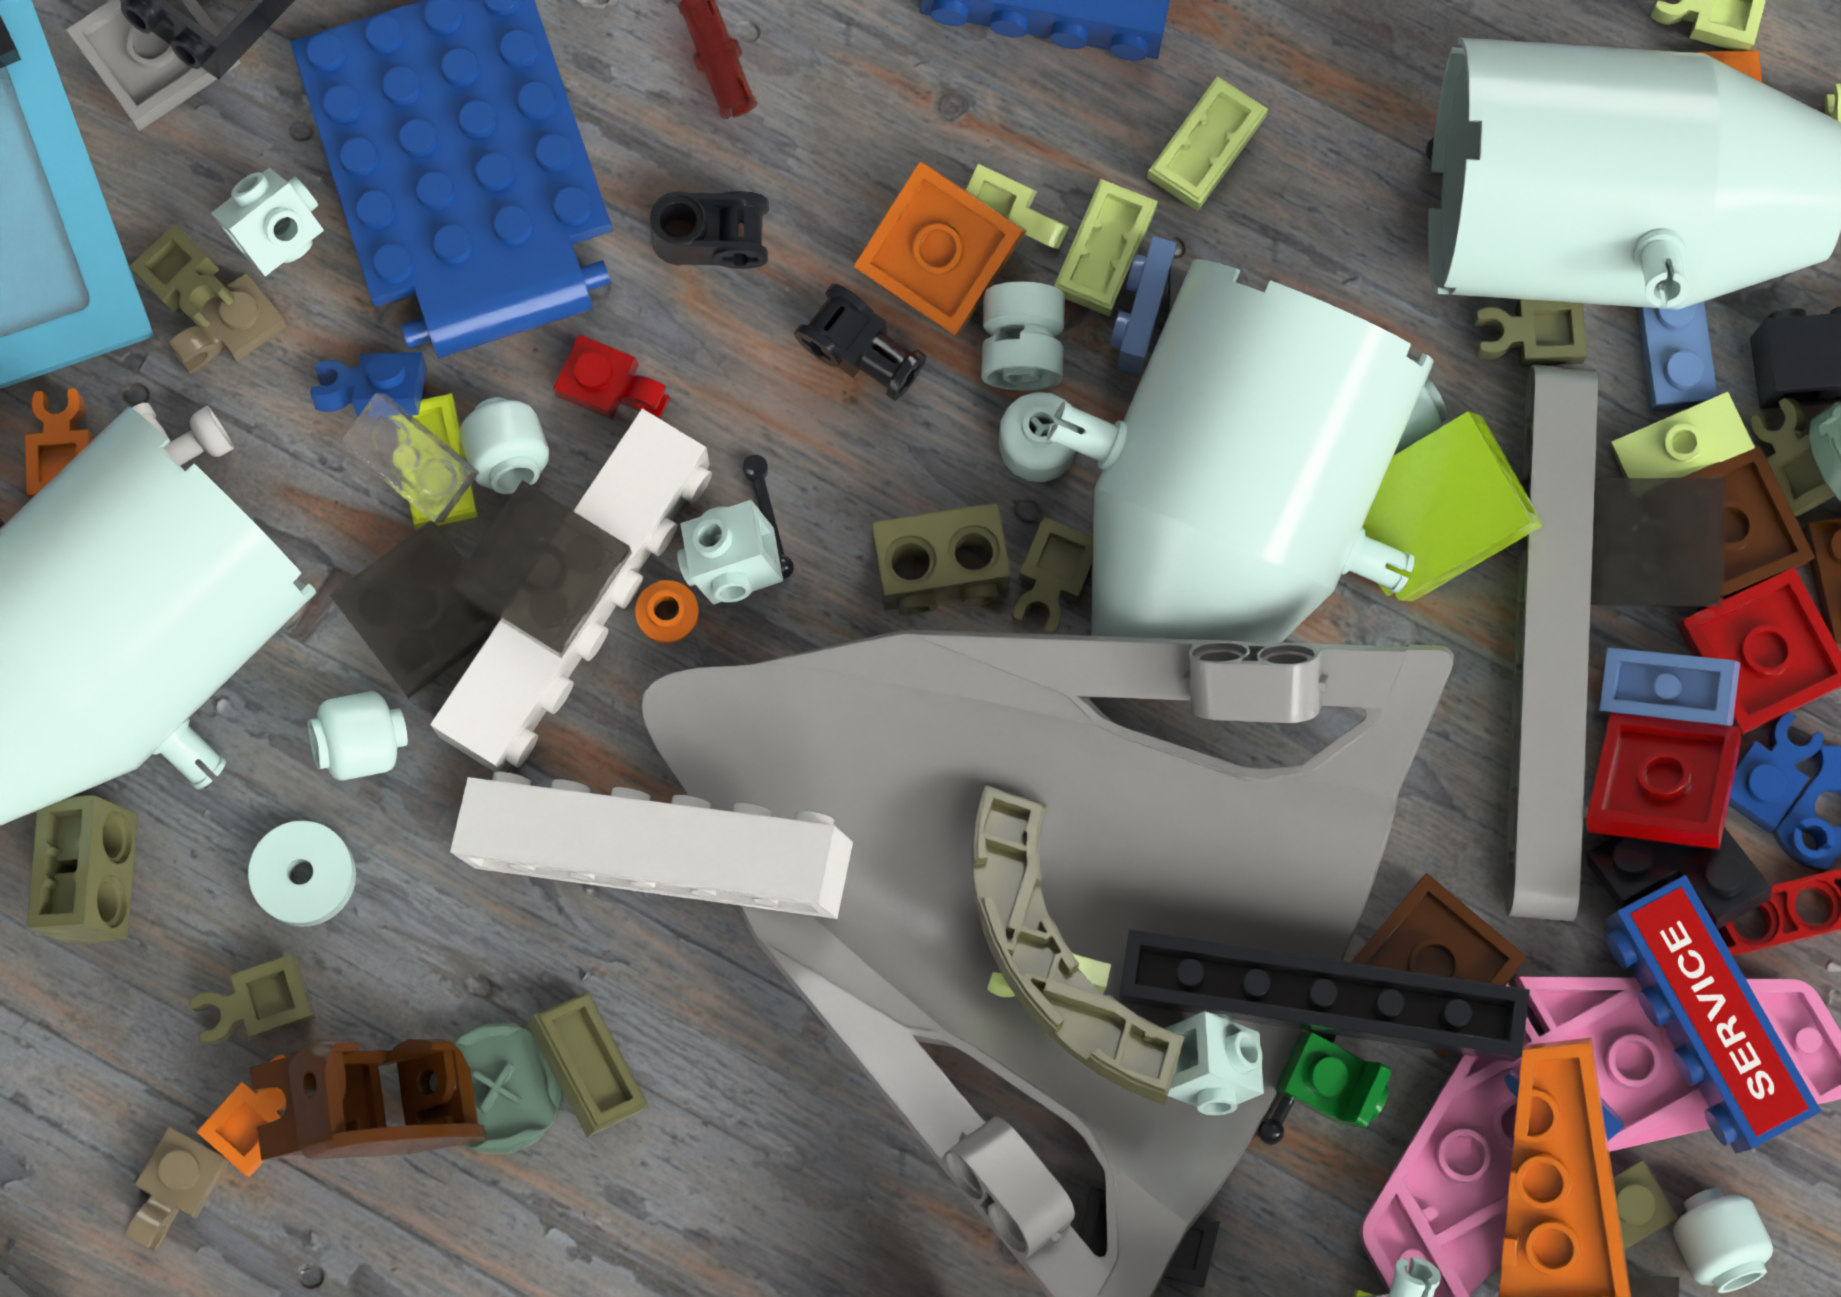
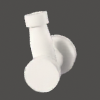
(205, 435)

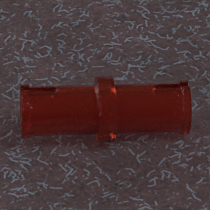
(718, 57)

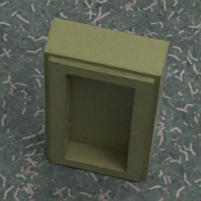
(587, 1064)

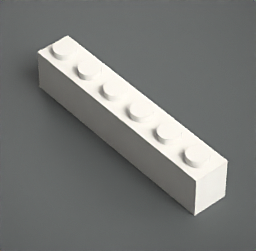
(518, 680)
(653, 845)

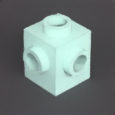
(269, 219)
(729, 552)
(1216, 1064)

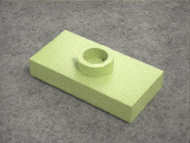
(1207, 143)
(1105, 247)
(1684, 441)

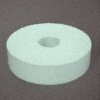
(277, 857)

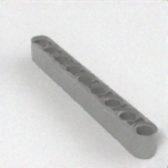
(1552, 646)

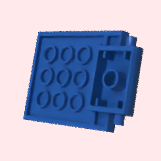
(458, 166)

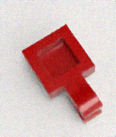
(604, 378)

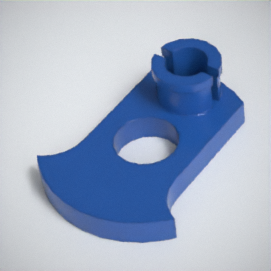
(1803, 817)

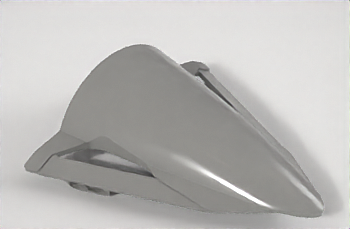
(1132, 836)

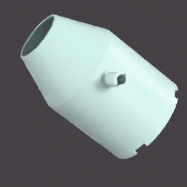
(1623, 177)
(1244, 464)
(124, 615)

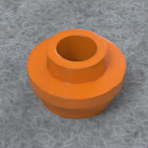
(667, 630)

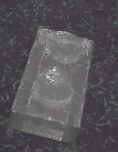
(409, 457)

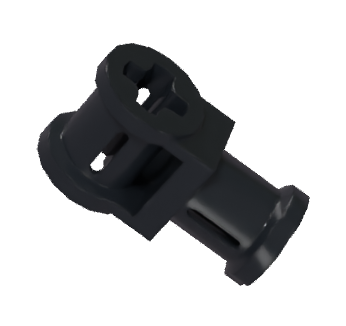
(855, 339)

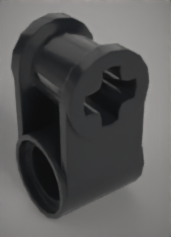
(715, 231)

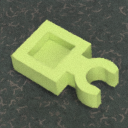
(1715, 22)

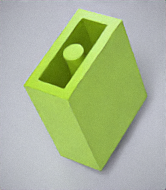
(1449, 505)

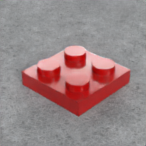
(1780, 646)
(1664, 780)

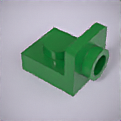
(1334, 1081)

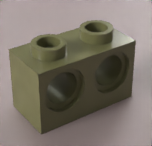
(936, 541)
(82, 871)

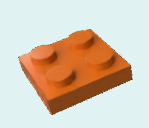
(939, 248)

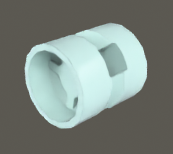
(1023, 328)

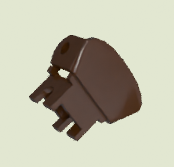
(339, 1102)

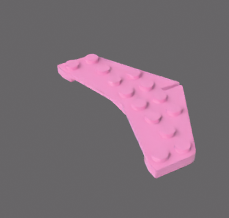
(1454, 1175)

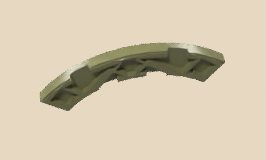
(1041, 965)

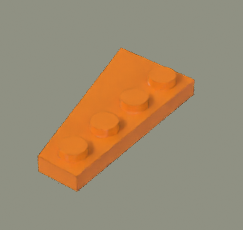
(1561, 1190)

